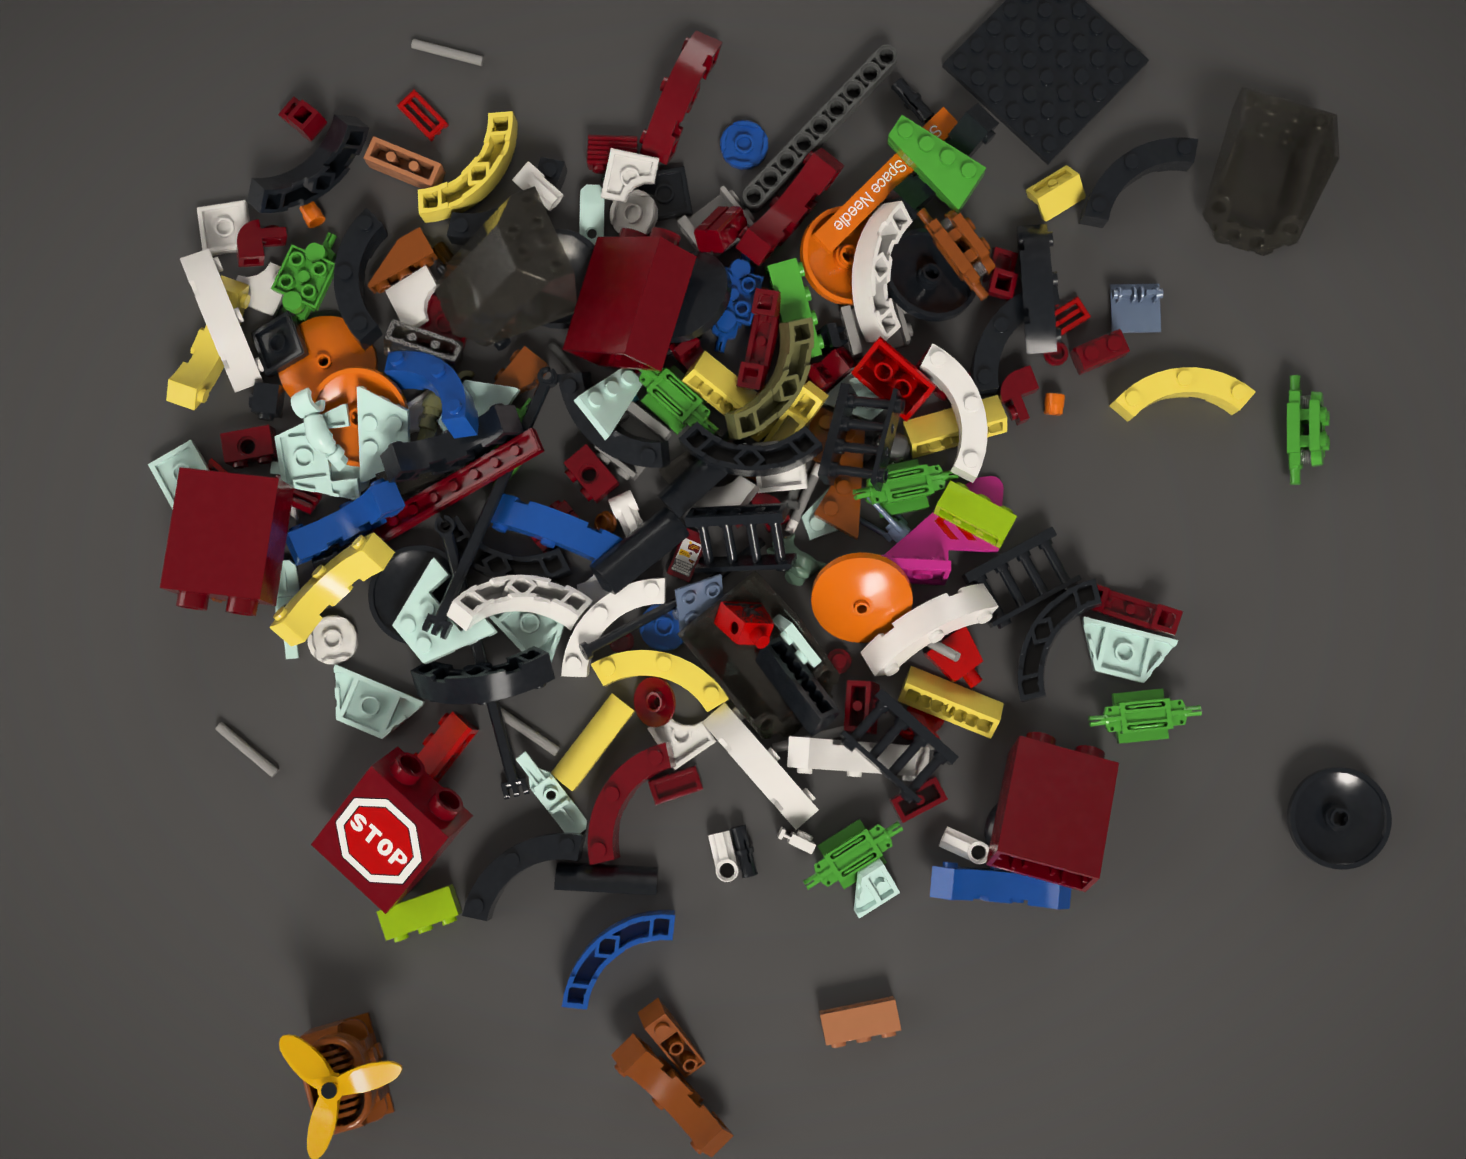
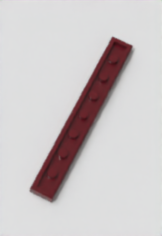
(462, 483)

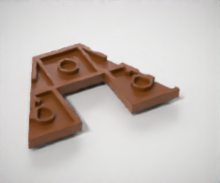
(838, 504)

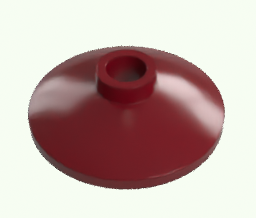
(647, 700)

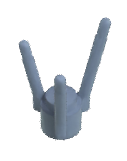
(896, 528)

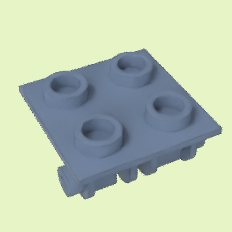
(1136, 307)
(696, 599)

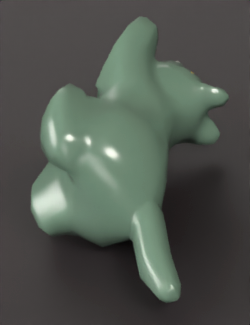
(804, 565)

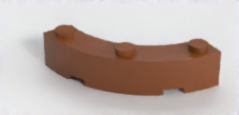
(673, 1094)

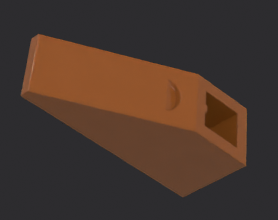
(404, 258)
(521, 371)
(670, 1037)

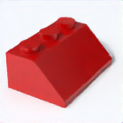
(887, 369)
(446, 744)

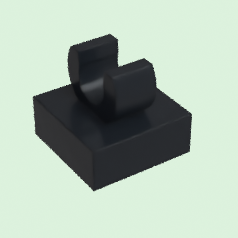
(831, 338)

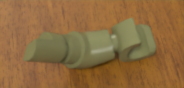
(433, 409)

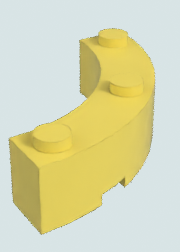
(478, 177)
(195, 379)
(1184, 382)
(329, 585)
(664, 666)

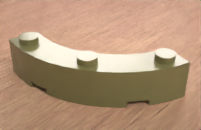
(784, 384)

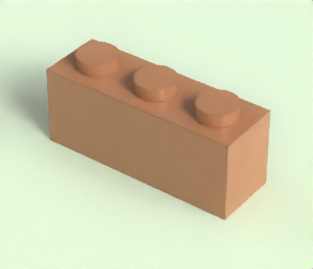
(403, 164)
(860, 1021)

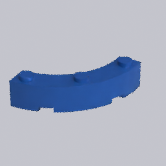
(426, 371)
(346, 524)
(552, 527)
(995, 886)
(609, 944)

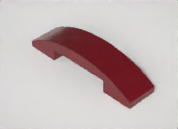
(762, 339)
(1138, 612)

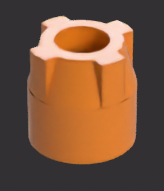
(312, 215)
(1054, 404)

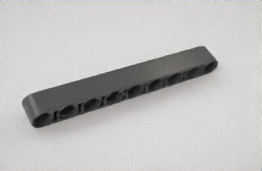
(824, 118)

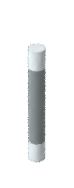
(803, 500)

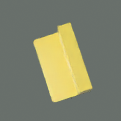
(1057, 192)

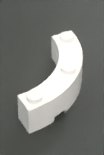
(873, 271)
(222, 319)
(967, 407)
(521, 594)
(603, 614)
(928, 625)
(833, 755)
(761, 765)

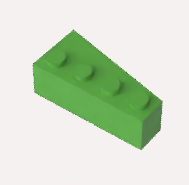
(937, 163)
(794, 304)

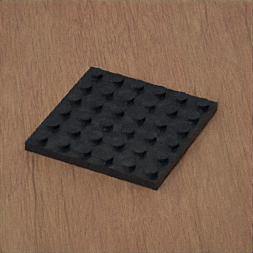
(1045, 69)

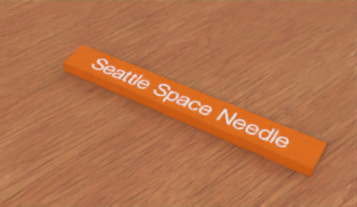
(876, 189)

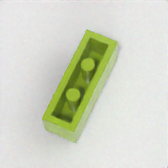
(975, 513)
(420, 913)

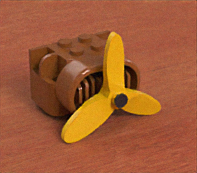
(341, 1077)

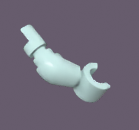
(316, 428)

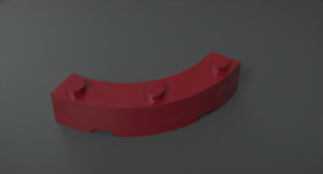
(678, 96)
(791, 208)
(615, 796)

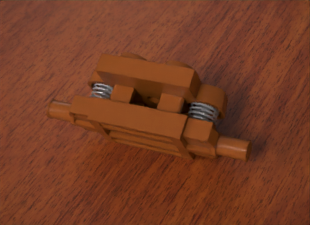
(975, 248)

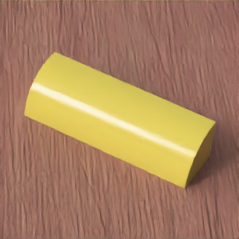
(718, 387)
(941, 432)
(951, 702)
(592, 742)

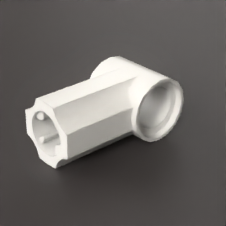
(529, 177)
(626, 511)
(962, 845)
(723, 853)

